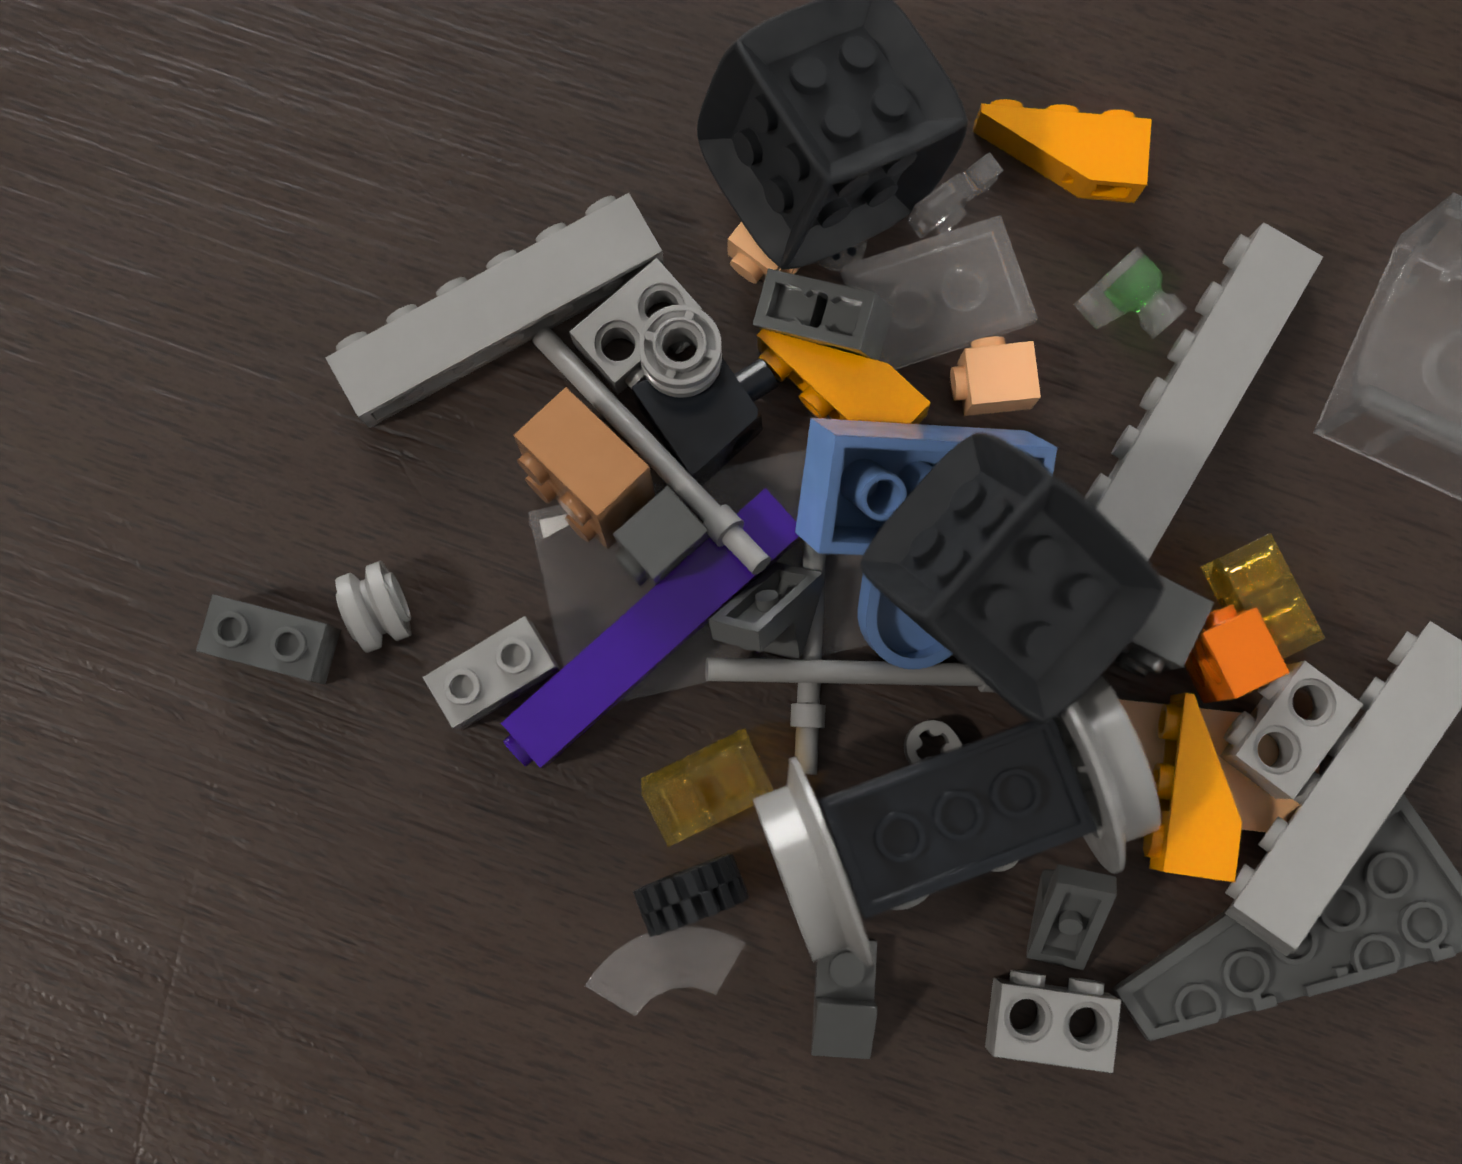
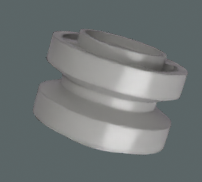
(675, 325)
(373, 606)

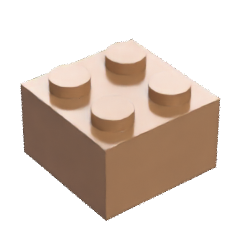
(583, 468)

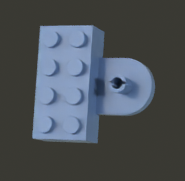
(853, 485)

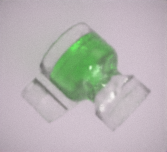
(1135, 288)

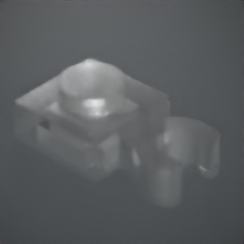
(946, 204)

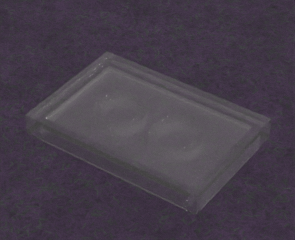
(946, 291)

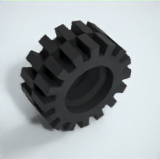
(691, 895)

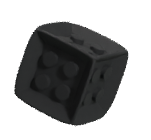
(828, 126)
(1013, 575)

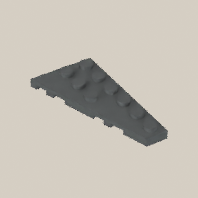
(1387, 915)

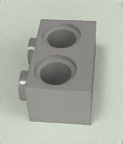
(623, 318)
(491, 673)
(1299, 740)
(1049, 1036)

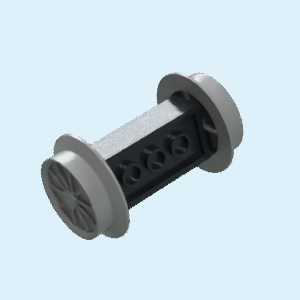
(958, 818)

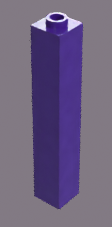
(643, 638)

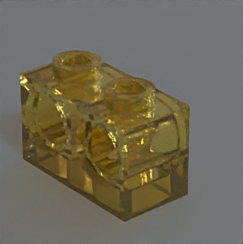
(1261, 579)
(705, 787)

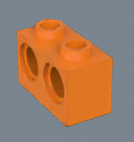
(1233, 655)

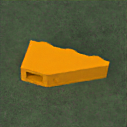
(1081, 152)
(842, 382)
(1197, 810)

